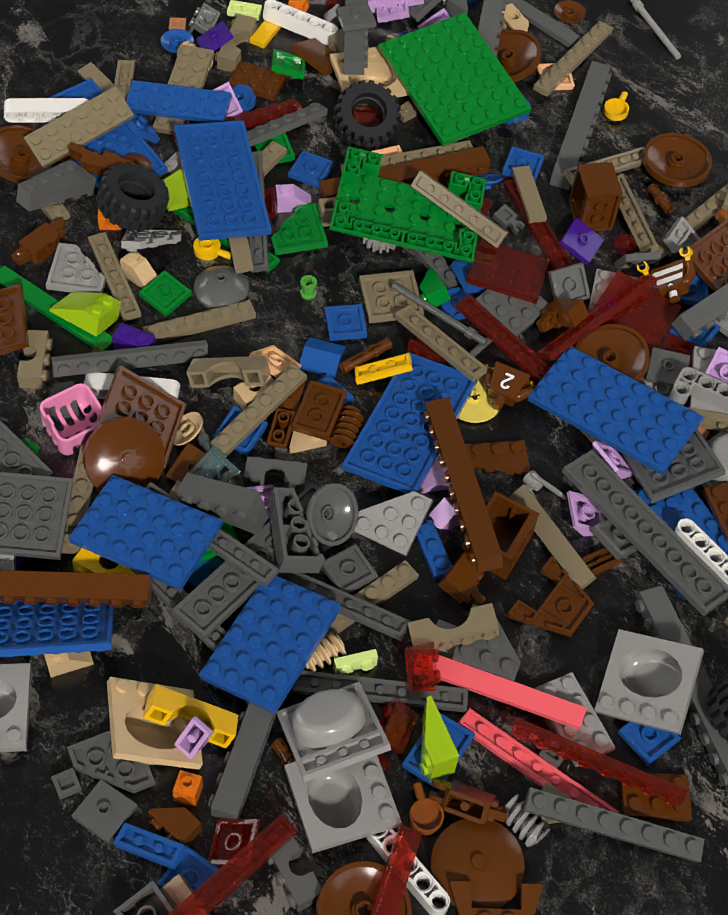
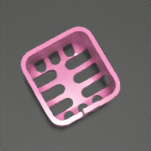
(84, 397)

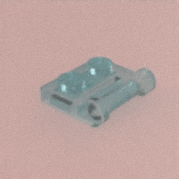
(212, 464)

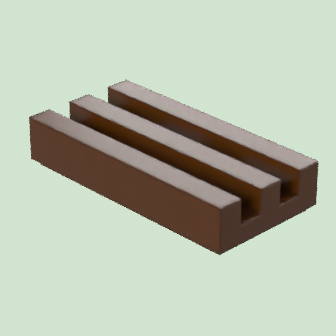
(604, 567)

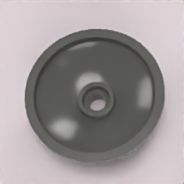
(220, 286)
(339, 516)

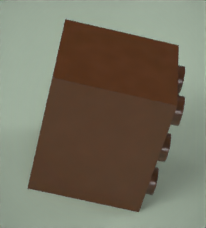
(596, 195)
(513, 529)

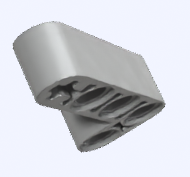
(700, 386)

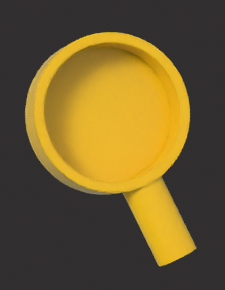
(616, 108)
(210, 250)

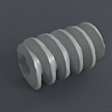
(524, 823)

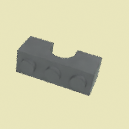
(259, 470)
(301, 890)

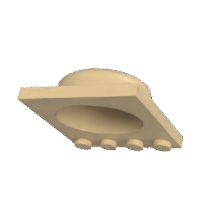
(377, 70)
(140, 738)

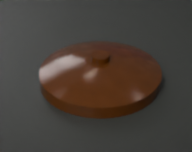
(518, 53)
(16, 157)
(677, 160)
(618, 348)
(124, 449)
(479, 854)
(354, 890)

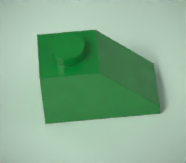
(434, 289)

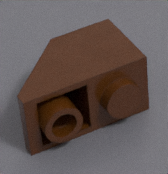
(175, 823)

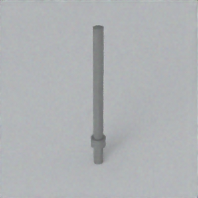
(639, 6)

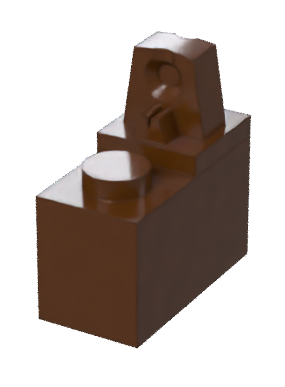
(562, 312)
(462, 581)

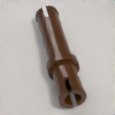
(372, 351)

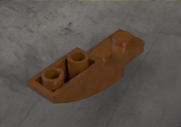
(93, 161)
(285, 413)

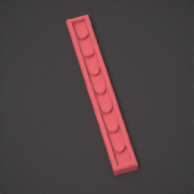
(511, 692)
(526, 760)

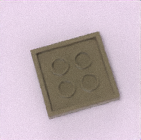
(381, 300)

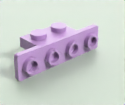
(392, 9)

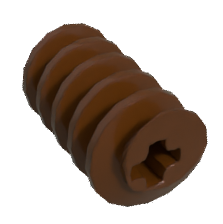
(347, 427)

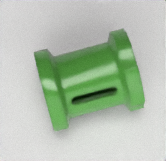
(308, 287)

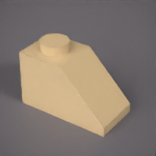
(137, 269)
(67, 662)

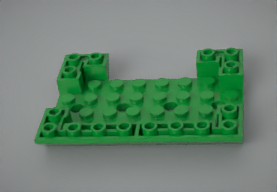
(403, 225)

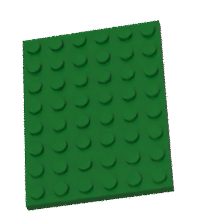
(454, 79)

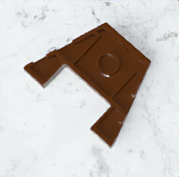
(562, 609)
(462, 895)

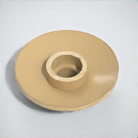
(188, 428)

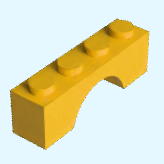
(166, 704)

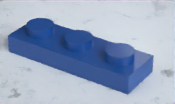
(433, 550)
(149, 846)

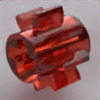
(624, 244)

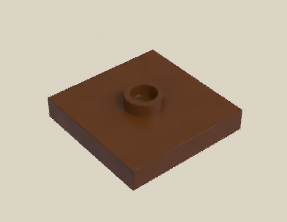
(185, 462)

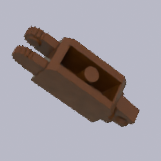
(40, 243)
(468, 802)

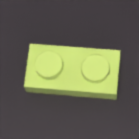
(244, 8)
(363, 660)

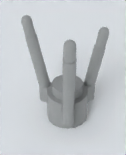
(536, 482)

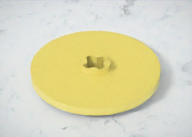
(480, 409)

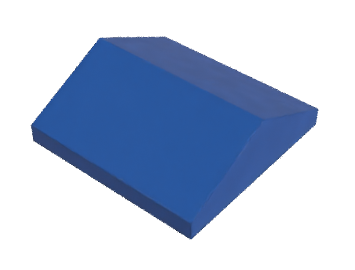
(321, 357)

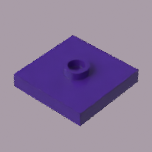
(215, 37)
(581, 241)

